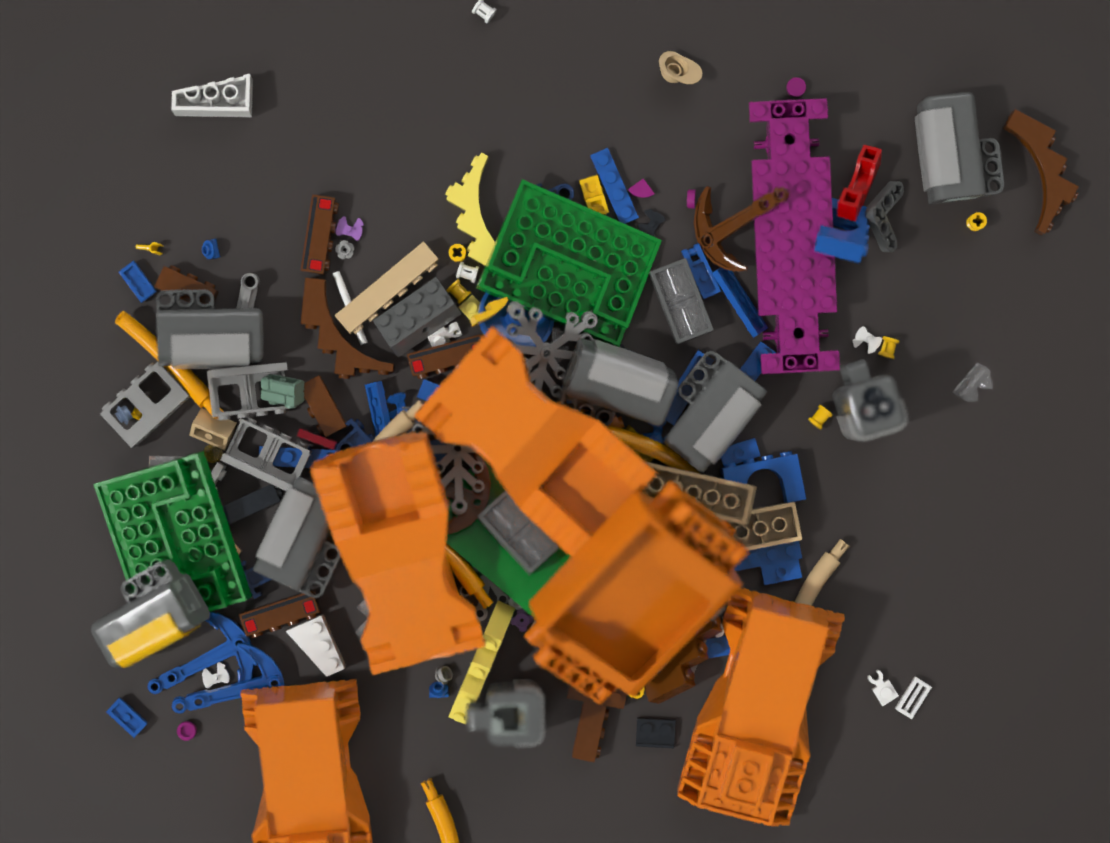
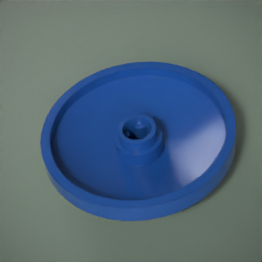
(502, 319)

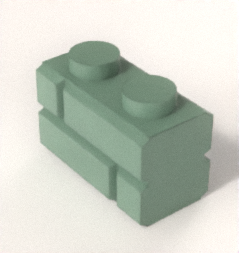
(282, 390)

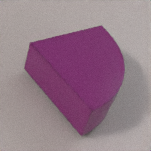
(641, 189)

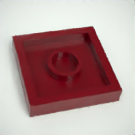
(316, 438)

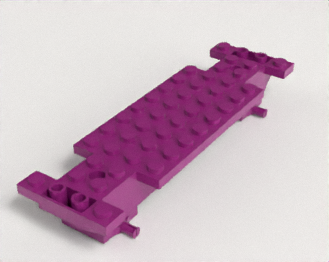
(790, 275)

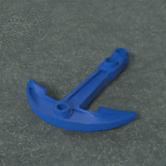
(233, 633)
(269, 671)

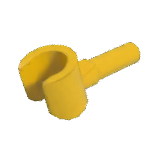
(152, 247)

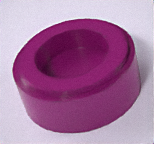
(796, 87)
(691, 198)
(186, 730)

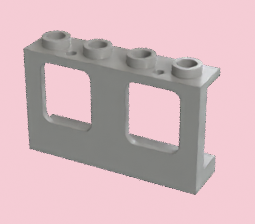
(245, 378)
(152, 414)
(262, 466)

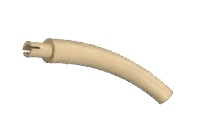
(400, 424)
(820, 574)

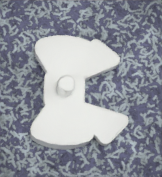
(863, 335)
(221, 676)

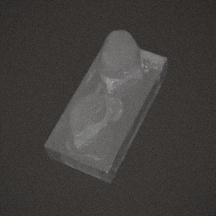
(976, 378)

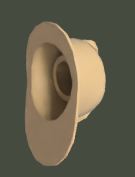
(679, 69)

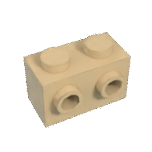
(212, 429)

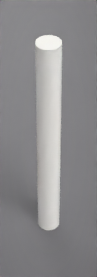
(346, 299)

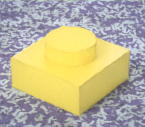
(470, 307)

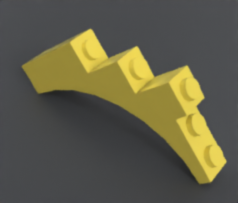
(471, 222)
(482, 661)

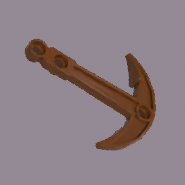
(723, 230)
(470, 515)

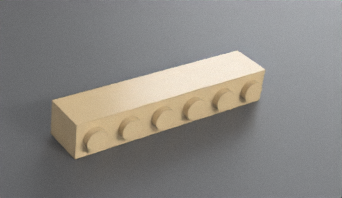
(386, 288)

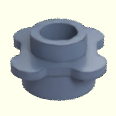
(123, 414)

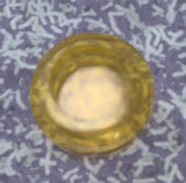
(212, 453)

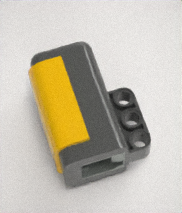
(152, 618)

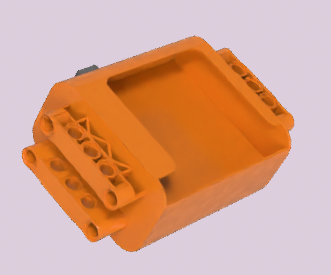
(635, 593)

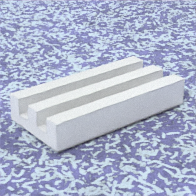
(912, 698)

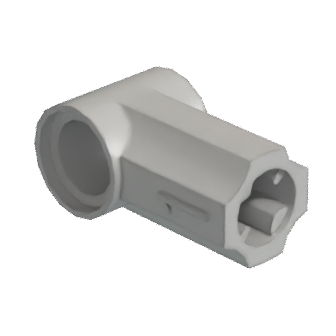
(248, 294)

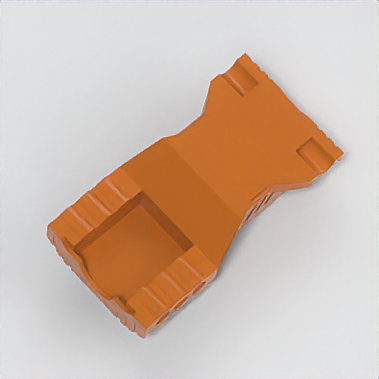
(549, 458)
(391, 532)
(754, 726)
(306, 763)

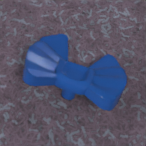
(397, 399)
(657, 432)

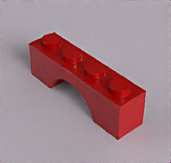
(863, 177)

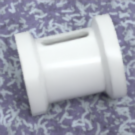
(484, 10)
(467, 272)

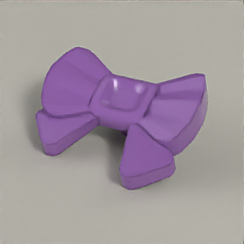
(355, 231)

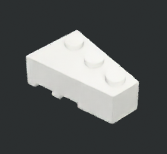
(319, 644)

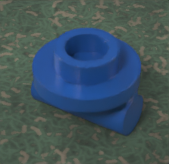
(210, 249)
(438, 690)

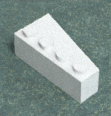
(215, 99)

